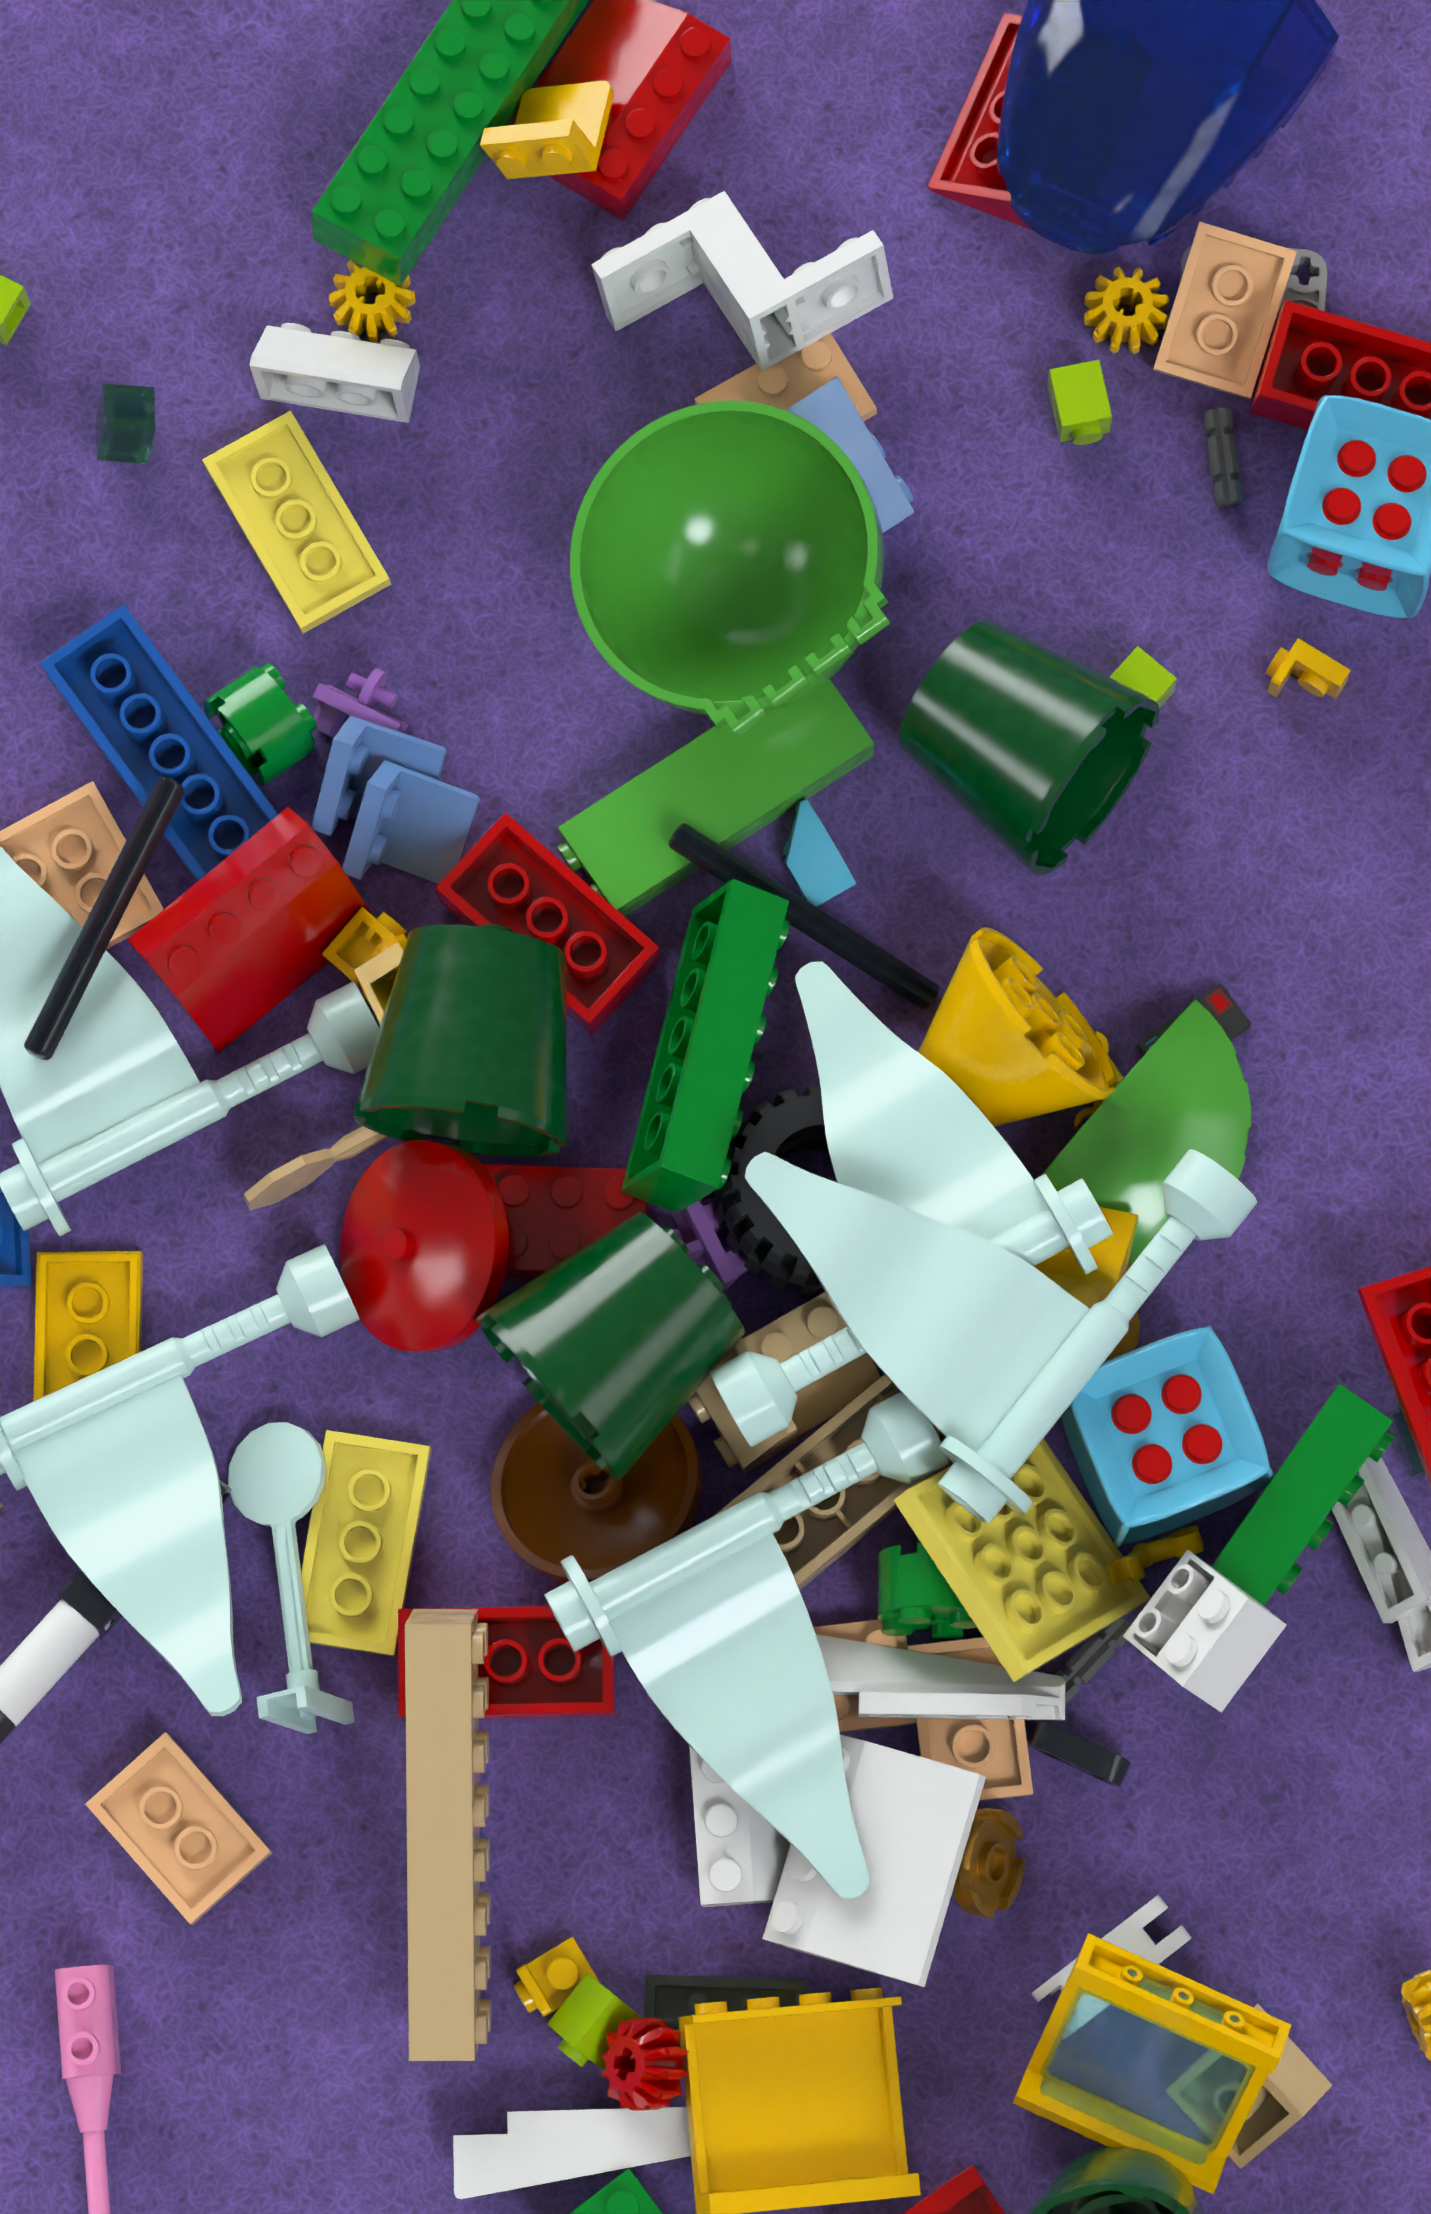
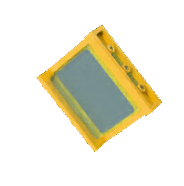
(1151, 2061)

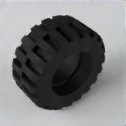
(779, 1129)

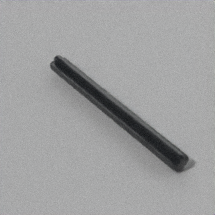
(104, 918)
(808, 918)

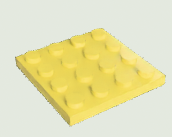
(1028, 1578)

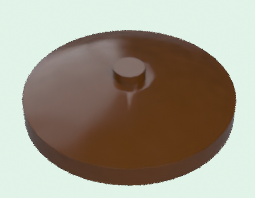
(562, 1504)

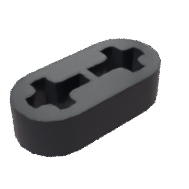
(1079, 1753)

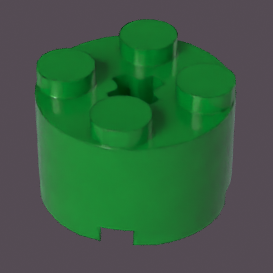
(262, 723)
(917, 1597)

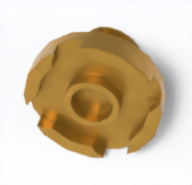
(989, 1867)

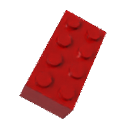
(1333, 355)
(526, 888)
(558, 1212)
(533, 1668)

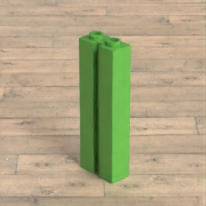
(717, 787)

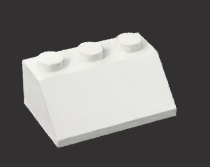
(336, 372)
(736, 1846)

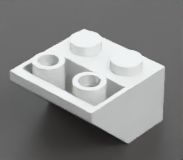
(1204, 1631)

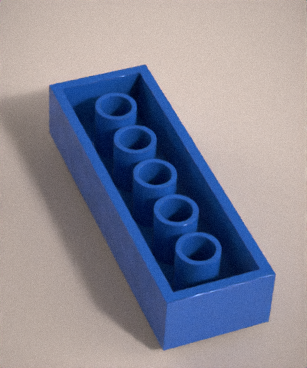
(156, 729)

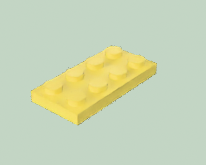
(296, 522)
(363, 1541)

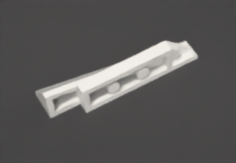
(1391, 1557)
(935, 1686)
(565, 2146)

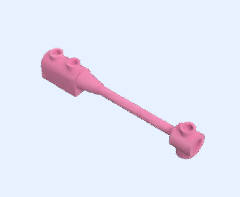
(89, 2062)

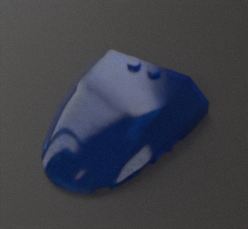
(1146, 108)

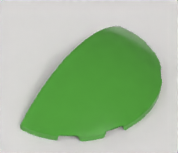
(1173, 1100)

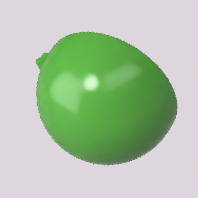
(728, 560)

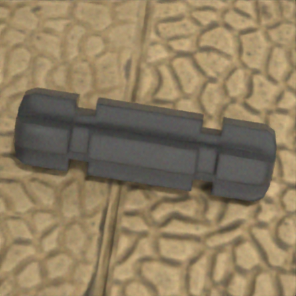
(1223, 458)
(1092, 1657)

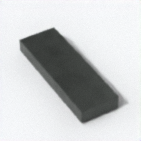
(675, 1995)

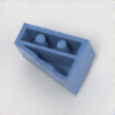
(836, 415)

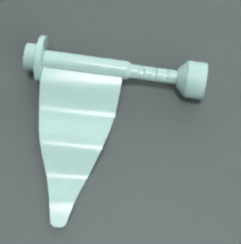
(118, 1073)
(919, 1143)
(972, 1327)
(138, 1487)
(733, 1651)

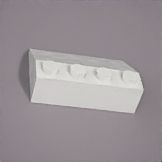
(913, 1836)

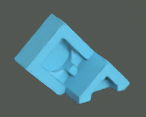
(814, 858)

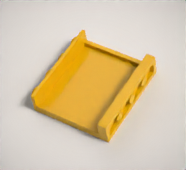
(794, 2103)

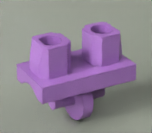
(337, 705)
(697, 1230)

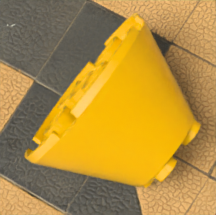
(1012, 1038)

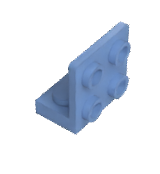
(356, 756)
(410, 824)

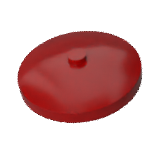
(424, 1245)

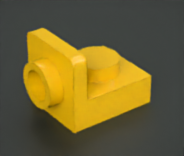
(1315, 670)
(359, 941)
(552, 1977)

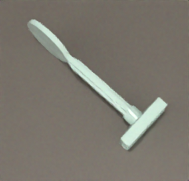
(275, 1483)

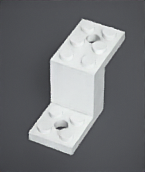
(719, 249)

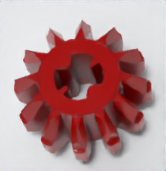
(644, 2064)

